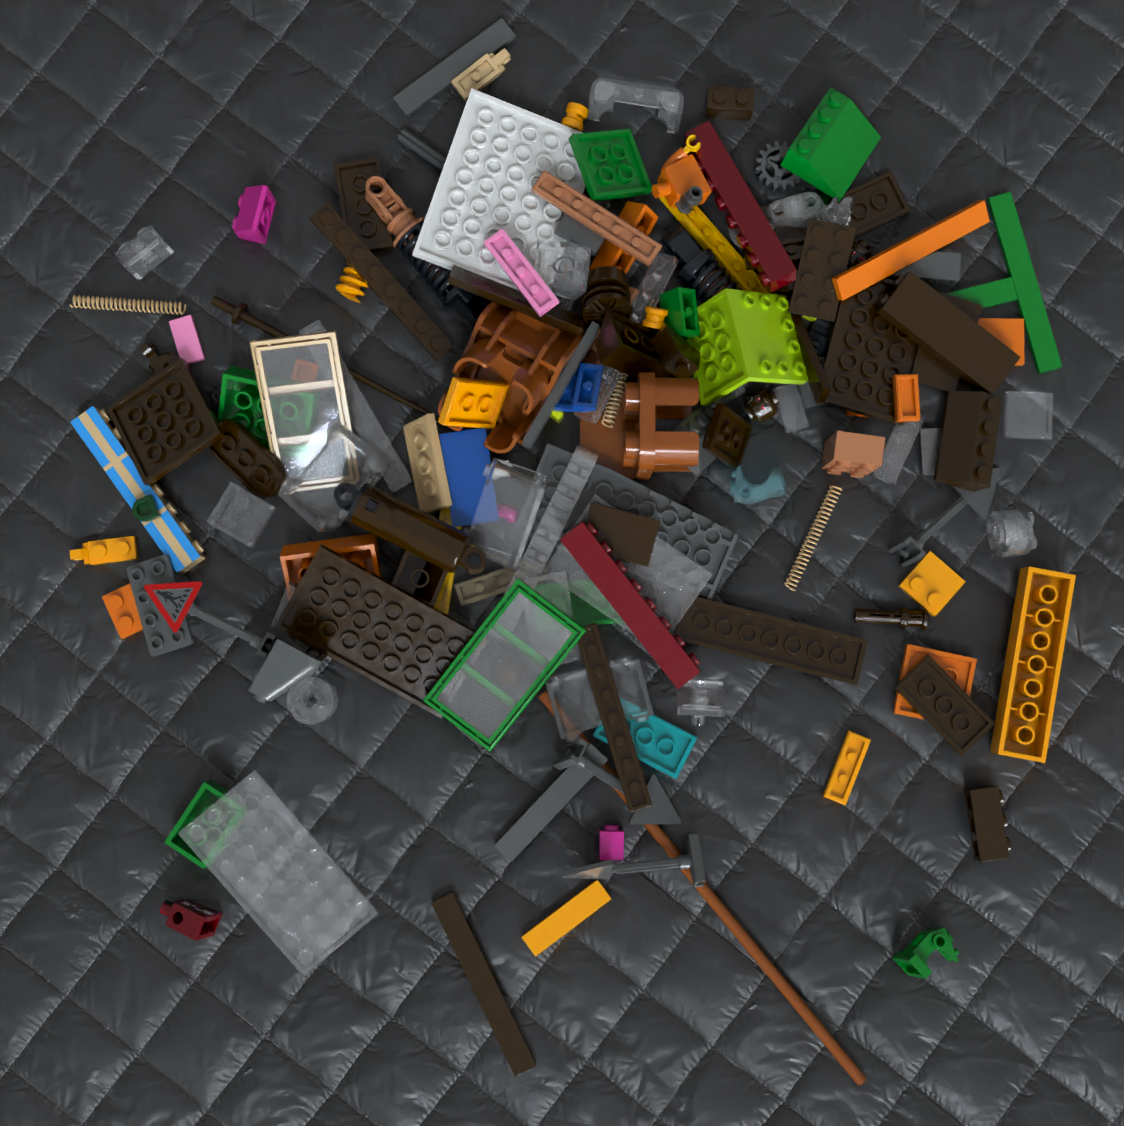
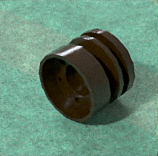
(606, 291)

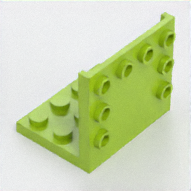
(745, 340)

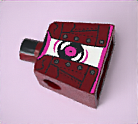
(191, 918)

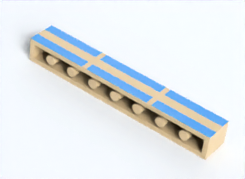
(114, 458)

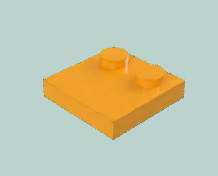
(931, 583)

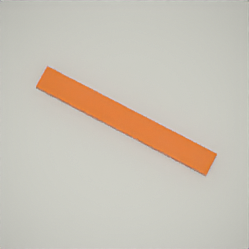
(910, 250)

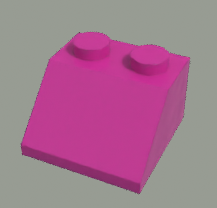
(255, 214)

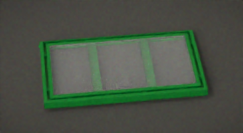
(504, 664)

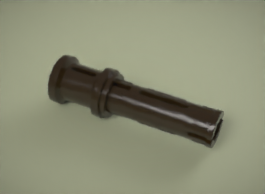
(901, 618)

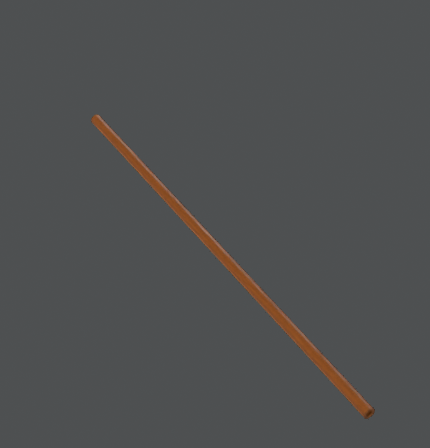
(747, 942)

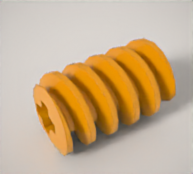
(351, 284)

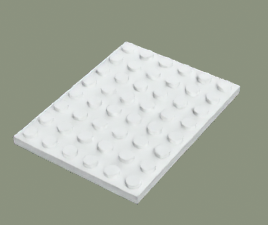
(490, 183)

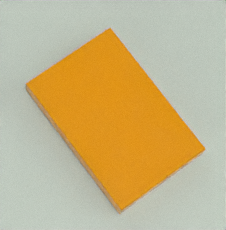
(473, 403)

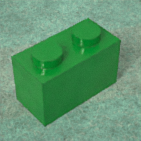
(681, 311)

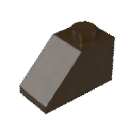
(675, 353)

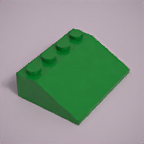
(832, 145)
(242, 401)

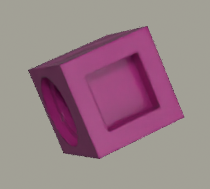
(611, 843)

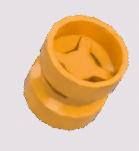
(575, 116)

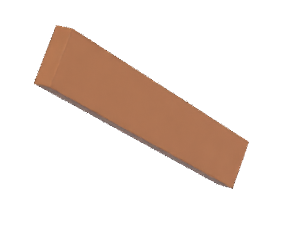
(596, 218)

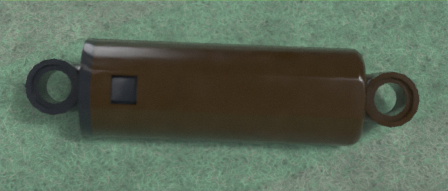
(409, 528)

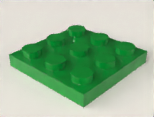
(610, 164)

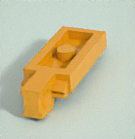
(107, 551)

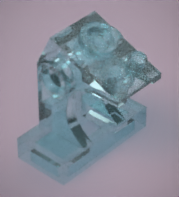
(773, 487)

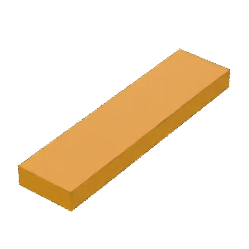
(566, 917)

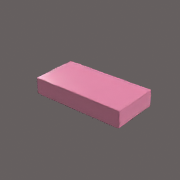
(187, 339)

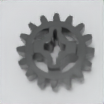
(770, 165)

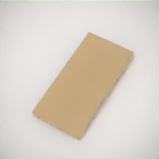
(427, 464)

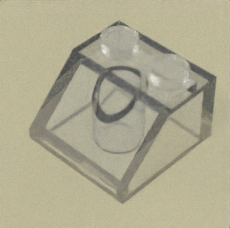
(143, 252)
(563, 267)

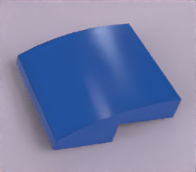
(582, 390)

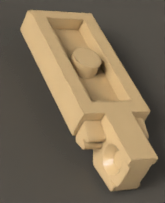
(481, 73)

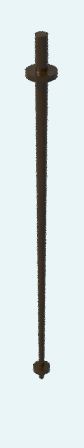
(240, 314)

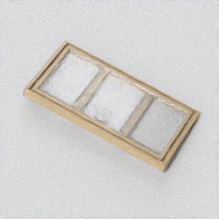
(300, 395)

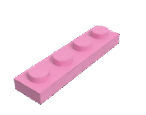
(521, 272)

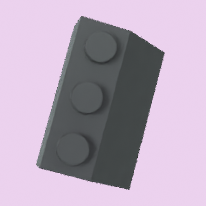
(699, 423)

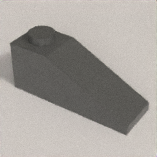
(935, 269)

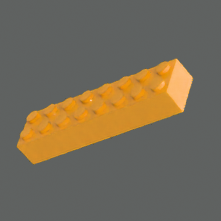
(1032, 664)

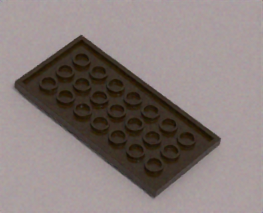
(373, 626)

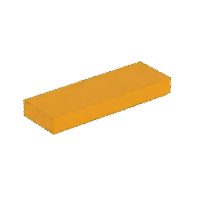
(846, 767)

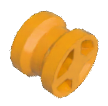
(654, 317)

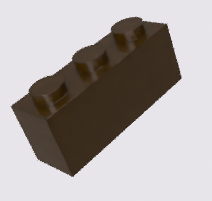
(987, 823)

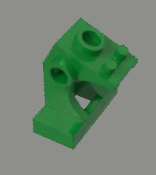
(914, 957)

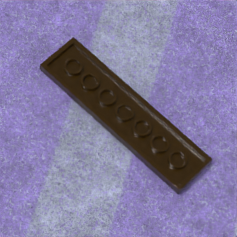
(773, 640)

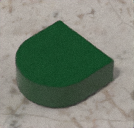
(146, 509)

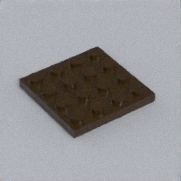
(165, 422)

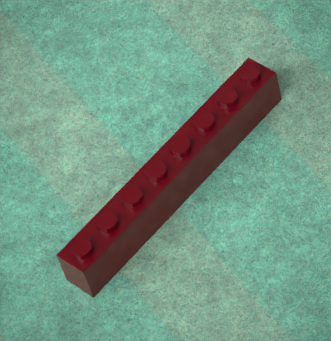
(741, 209)
(630, 604)

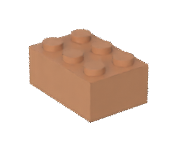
(852, 454)

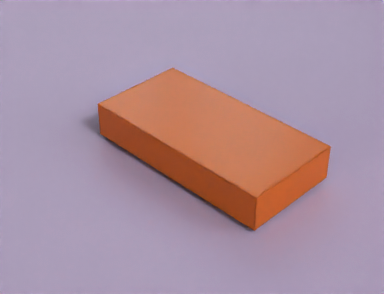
(906, 398)

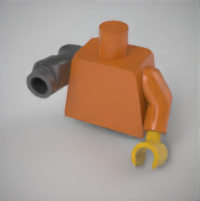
(682, 180)

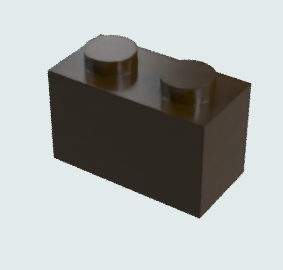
(729, 103)

